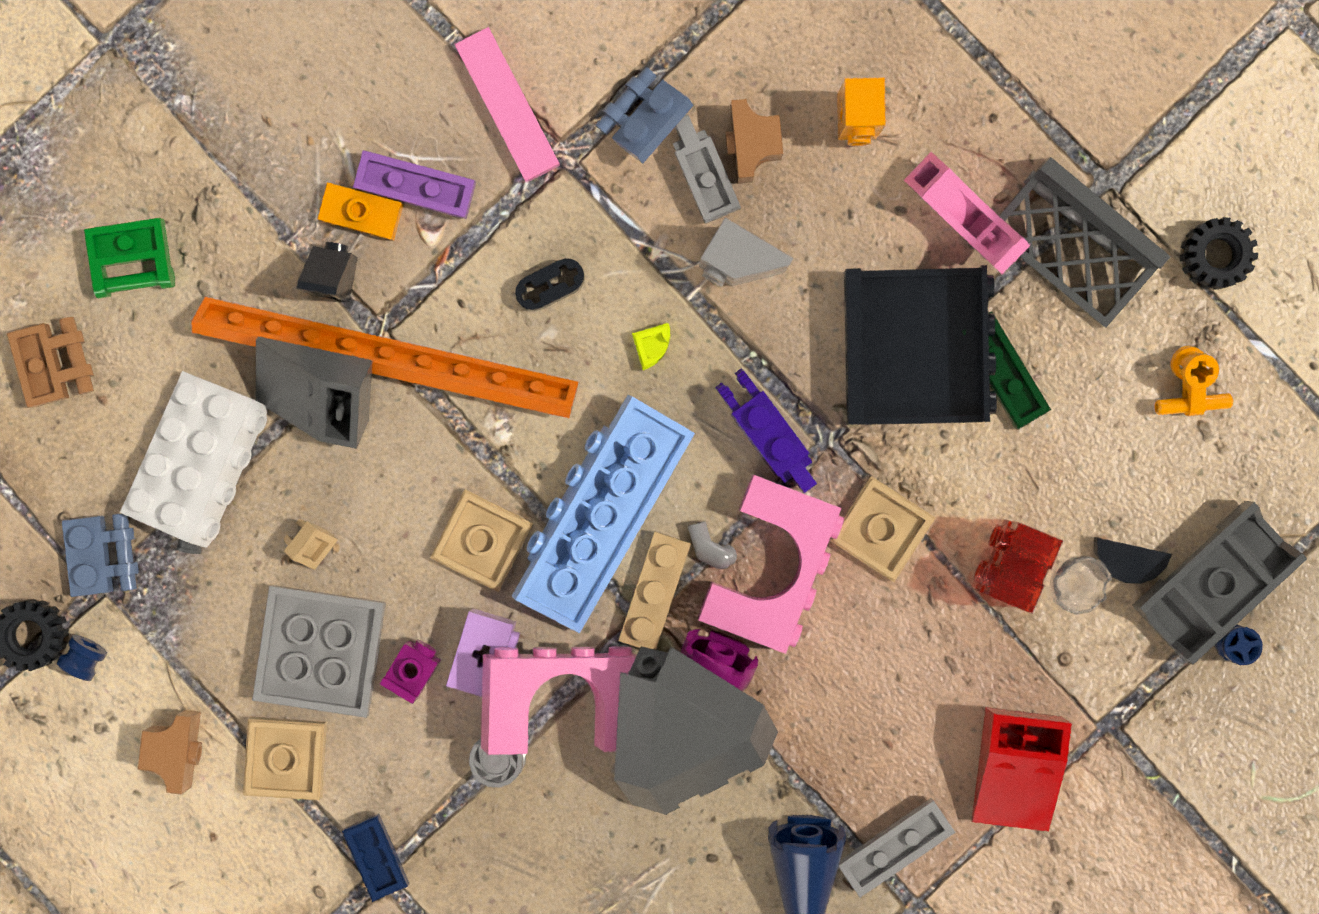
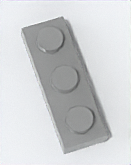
(895, 847)

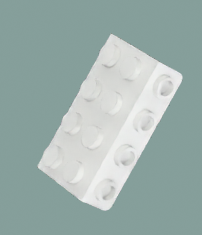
(195, 460)

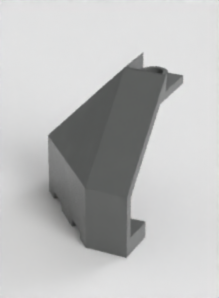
(684, 731)

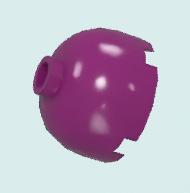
(721, 656)

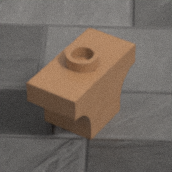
(752, 140)
(172, 751)

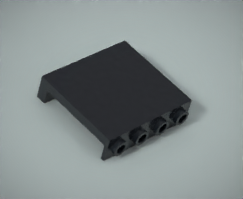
(909, 346)

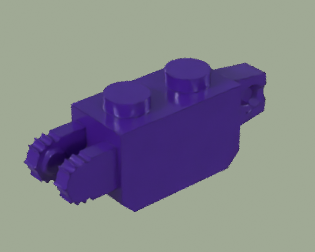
(769, 433)

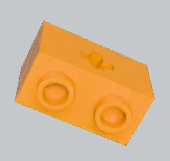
(861, 110)

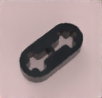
(545, 276)

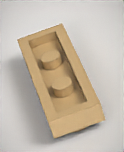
(654, 591)

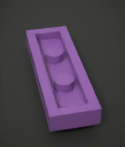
(414, 184)

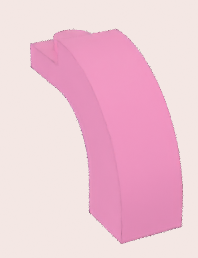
(966, 213)

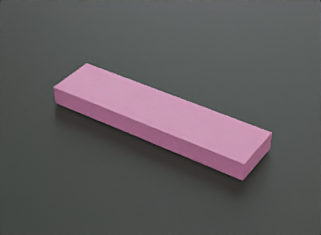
(507, 104)

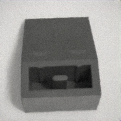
(315, 389)

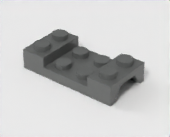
(1219, 583)

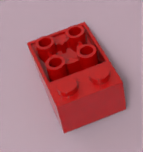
(1020, 768)

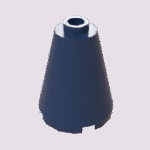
(806, 861)

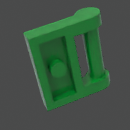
(125, 245)

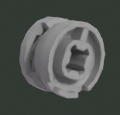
(495, 769)

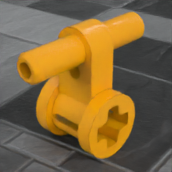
(1195, 380)

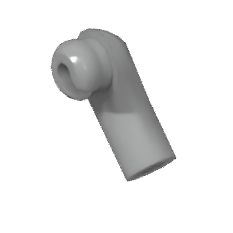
(709, 551)

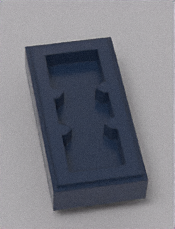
(375, 857)

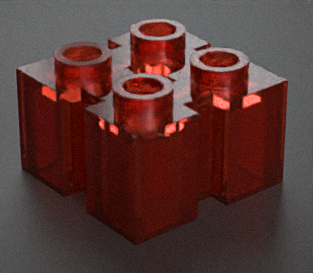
(1017, 564)

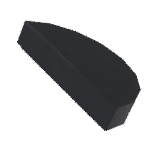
(1130, 562)

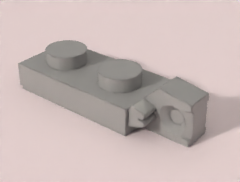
(704, 172)

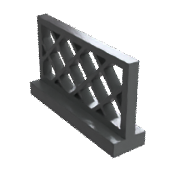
(1103, 218)

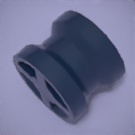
(1248, 646)
(81, 658)

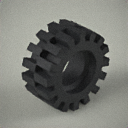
(1241, 249)
(51, 628)

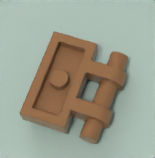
(39, 363)

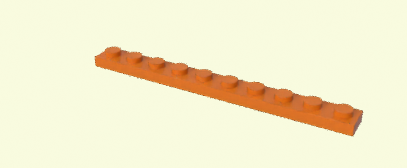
(392, 357)

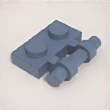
(651, 120)
(89, 555)

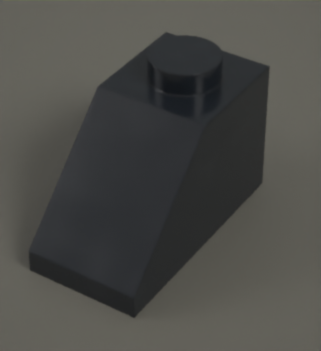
(329, 272)

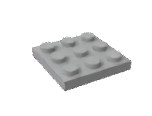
(319, 651)

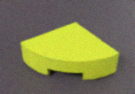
(652, 344)

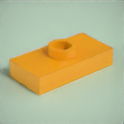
(360, 211)

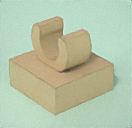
(309, 544)

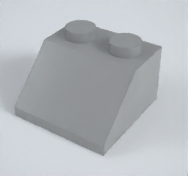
(740, 257)

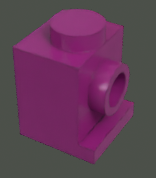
(403, 685)

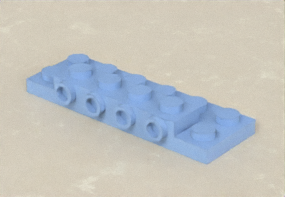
(600, 512)

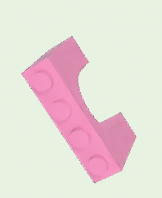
(775, 618)
(513, 679)

